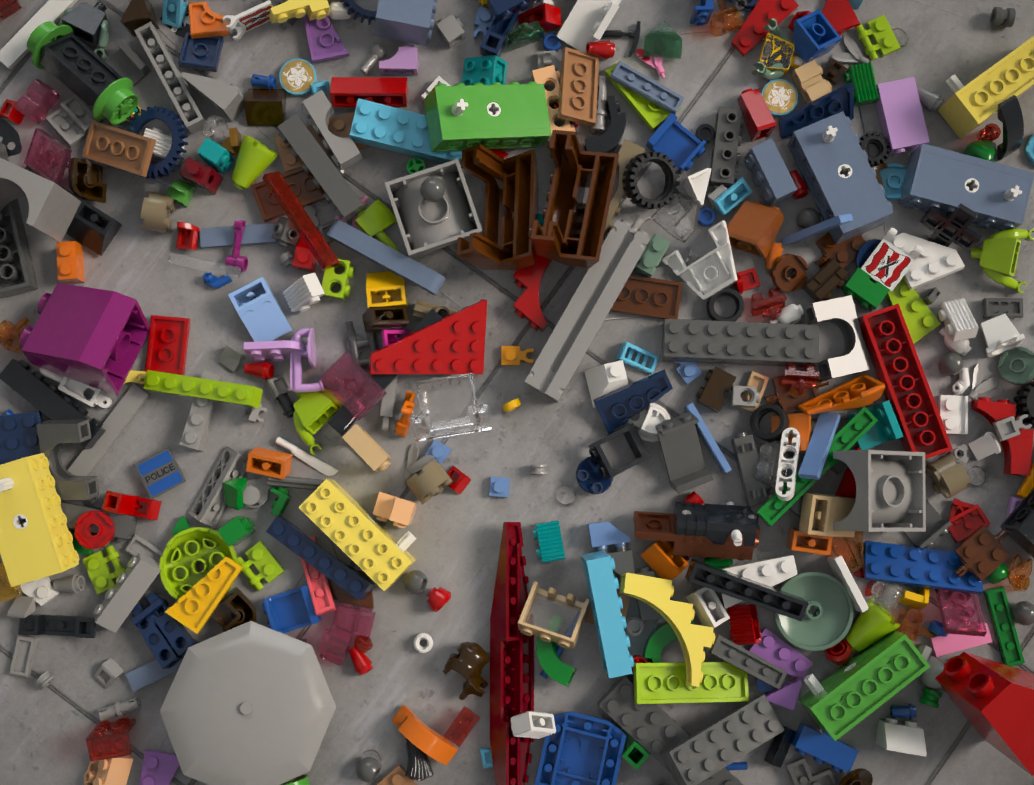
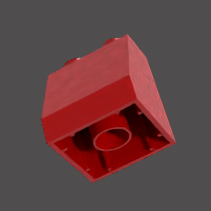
(996, 703)

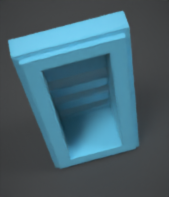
(632, 348)

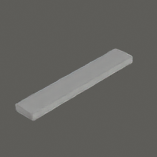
(114, 426)

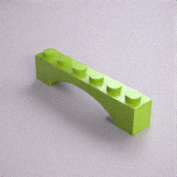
(203, 388)

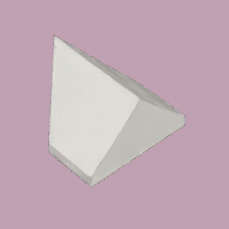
(697, 185)

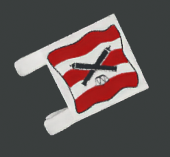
(248, 19)
(888, 262)

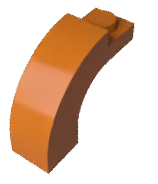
(423, 737)

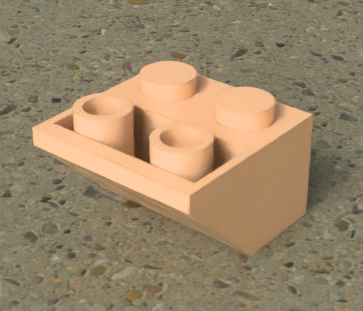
(108, 771)

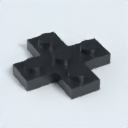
(952, 227)

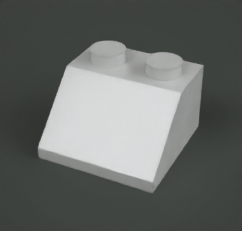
(901, 737)

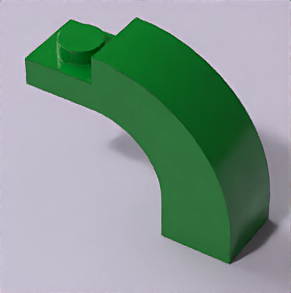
(657, 641)
(552, 664)

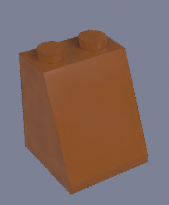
(755, 228)

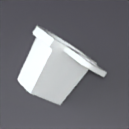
(1000, 335)
(648, 420)

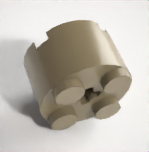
(157, 212)
(947, 476)
(429, 481)

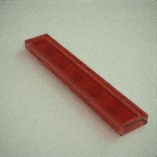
(300, 220)

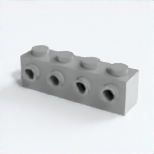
(126, 592)

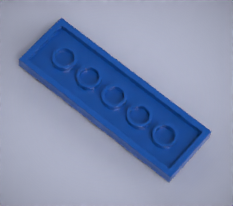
(917, 567)

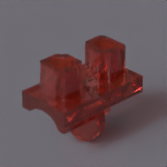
(769, 306)
(800, 379)
(461, 726)

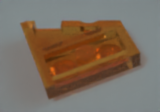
(851, 550)

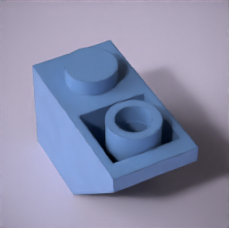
(606, 534)

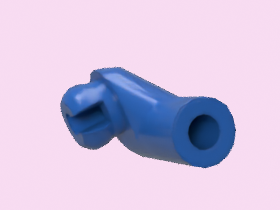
(214, 281)

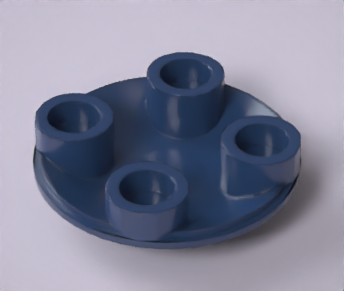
(590, 478)

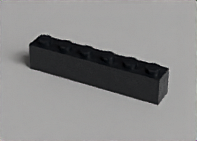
(47, 398)
(746, 590)

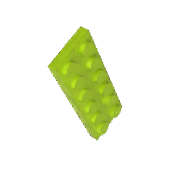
(667, 683)

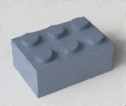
(770, 173)

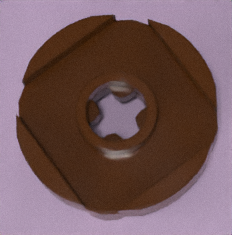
(779, 273)

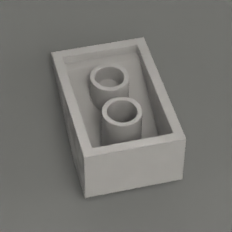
(218, 93)

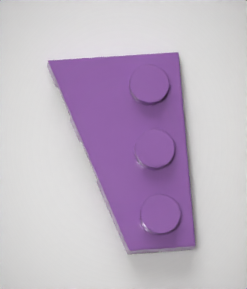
(781, 654)

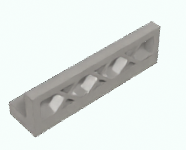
(214, 504)

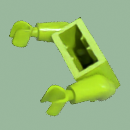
(1001, 255)
(312, 413)

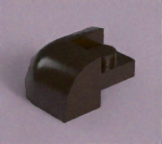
(86, 180)
(234, 610)

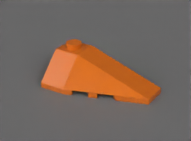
(852, 394)

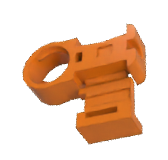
(404, 422)

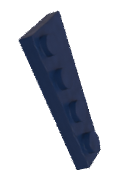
(819, 109)
(624, 403)

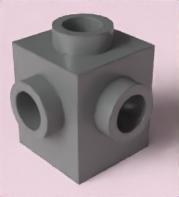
(285, 233)

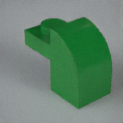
(634, 752)

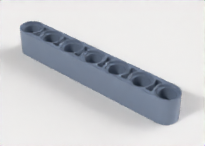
(386, 257)

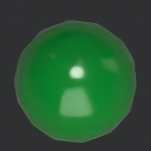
(998, 574)

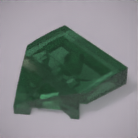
(524, 35)
(663, 43)

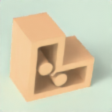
(394, 509)

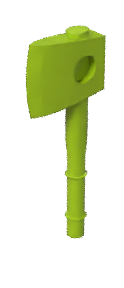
(375, 221)

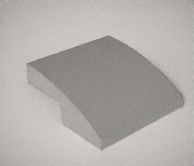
(71, 120)

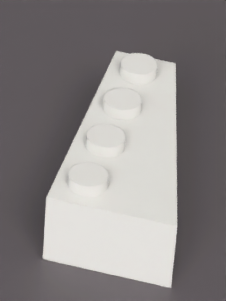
(765, 571)

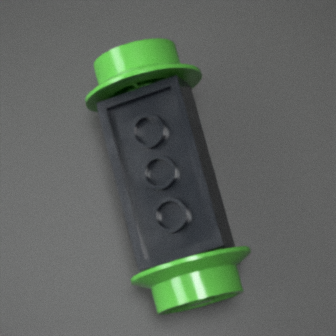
(82, 72)

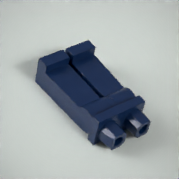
(162, 632)

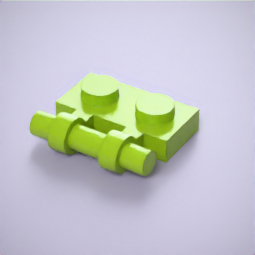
(882, 36)
(264, 562)
(99, 570)

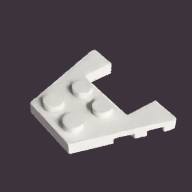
(712, 270)

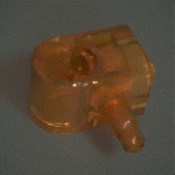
(728, 17)
(9, 332)
(914, 628)

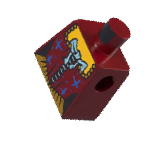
(199, 174)

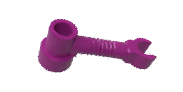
(236, 259)

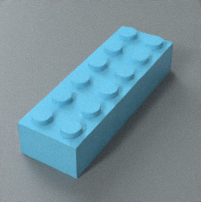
(396, 131)
(606, 614)

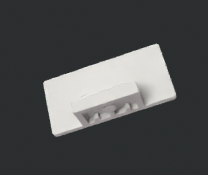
(587, 22)

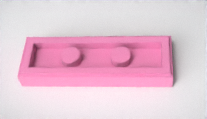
(956, 642)

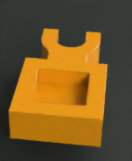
(512, 356)

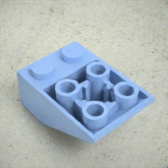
(260, 311)

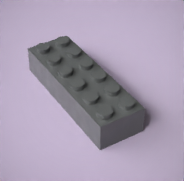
(723, 742)

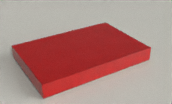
(167, 344)

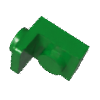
(279, 504)

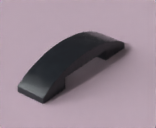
(1013, 127)
(58, 625)

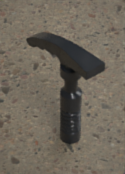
(618, 34)

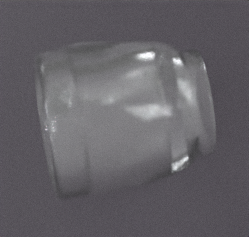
(888, 596)

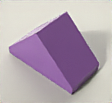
(786, 695)

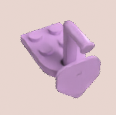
(293, 350)

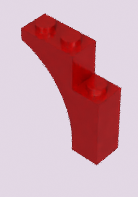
(528, 303)
(1016, 449)

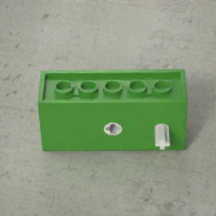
(487, 116)
(862, 684)

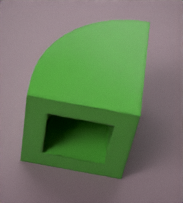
(181, 196)

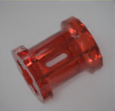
(989, 129)

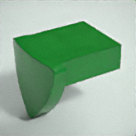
(234, 492)

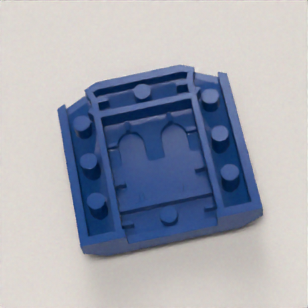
(581, 751)

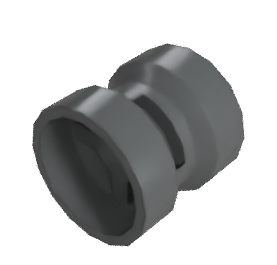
(1002, 17)

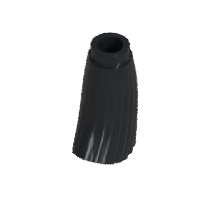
(418, 763)

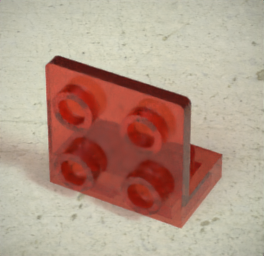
(110, 739)

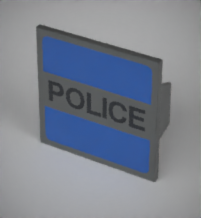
(160, 473)

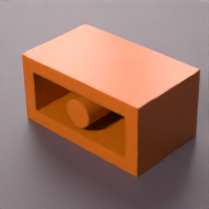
(70, 262)
(269, 462)
(808, 543)
(662, 561)

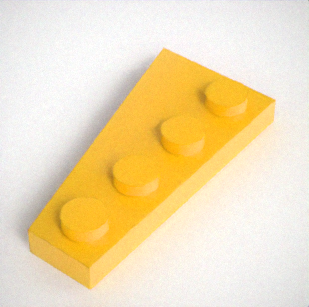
(204, 597)

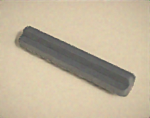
(295, 482)

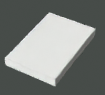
(844, 576)

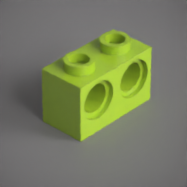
(331, 278)

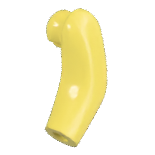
(136, 376)

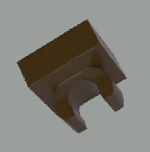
(833, 71)

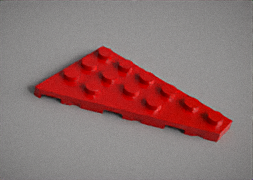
(444, 347)

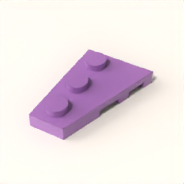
(323, 40)
(158, 768)

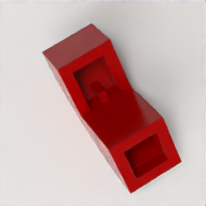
(131, 505)

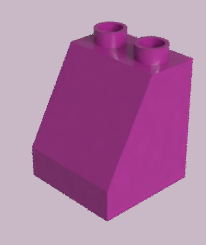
(86, 335)

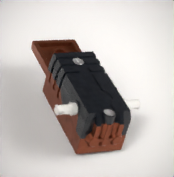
(702, 530)

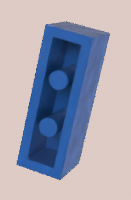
(824, 749)

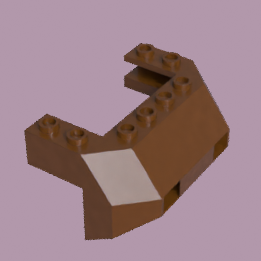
(508, 210)
(566, 214)

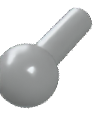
(378, 53)

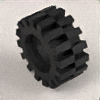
(881, 144)

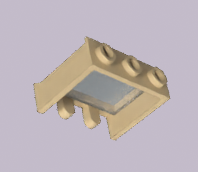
(553, 616)

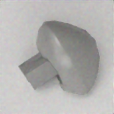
(928, 677)

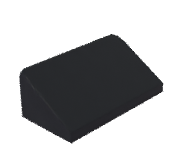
(780, 747)

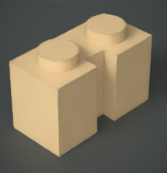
(810, 82)

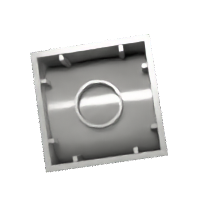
(49, 204)
(437, 224)
(887, 491)

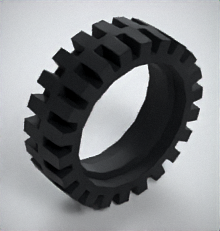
(670, 180)

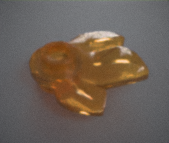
(1020, 573)

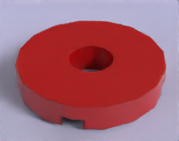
(105, 526)

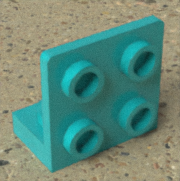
(484, 70)
(883, 430)

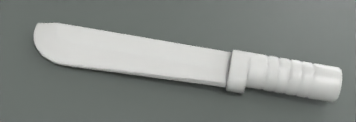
(316, 463)

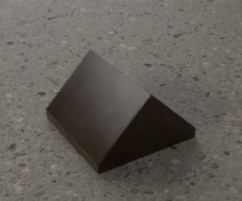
(138, 14)
(265, 107)

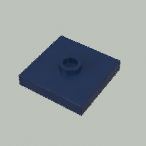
(201, 53)

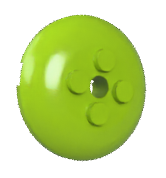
(182, 554)

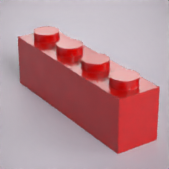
(381, 90)

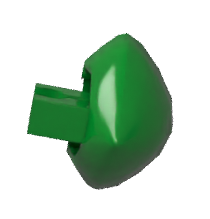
(981, 149)

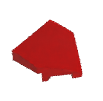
(840, 15)
(965, 520)

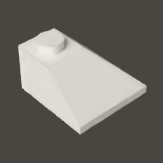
(605, 379)

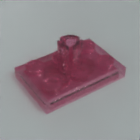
(48, 156)
(352, 386)
(961, 613)

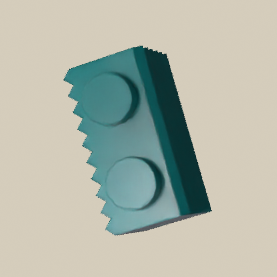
(216, 156)
(549, 541)

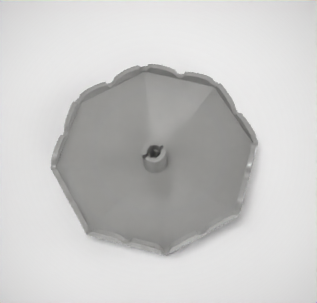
(248, 708)

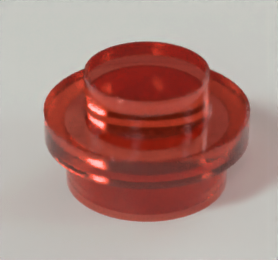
(363, 643)

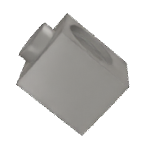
(735, 396)

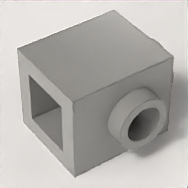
(451, 30)

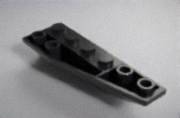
(91, 225)

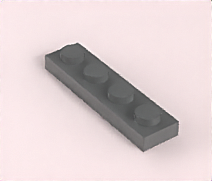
(748, 662)

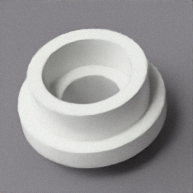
(423, 649)

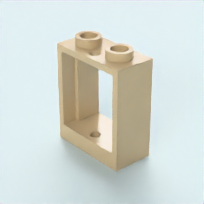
(367, 448)

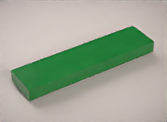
(1003, 626)

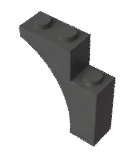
(624, 564)

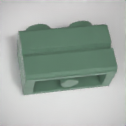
(652, 256)

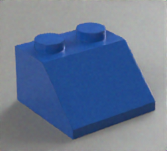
(814, 36)

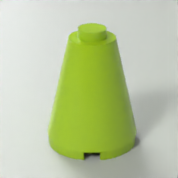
(251, 162)
(870, 626)

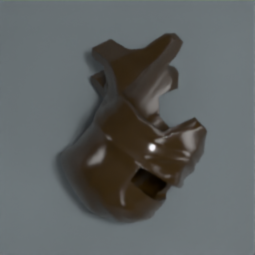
(469, 665)

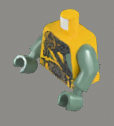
(776, 54)

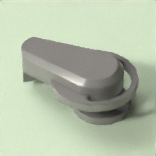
(256, 492)

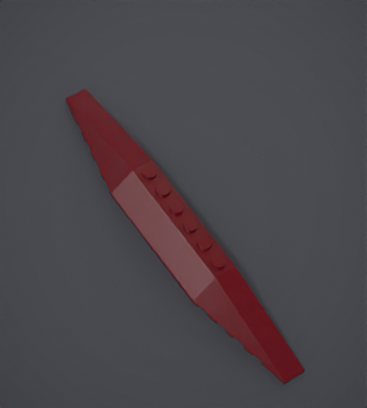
(510, 662)

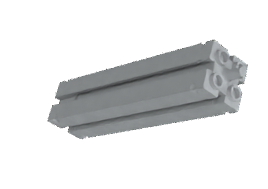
(588, 309)

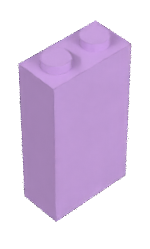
(901, 115)

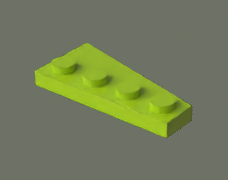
(649, 113)
(914, 310)

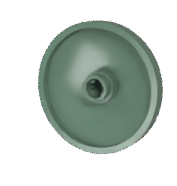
(826, 615)

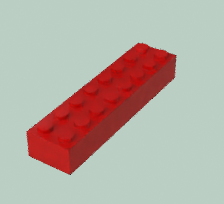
(904, 381)

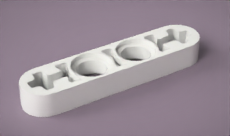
(787, 464)

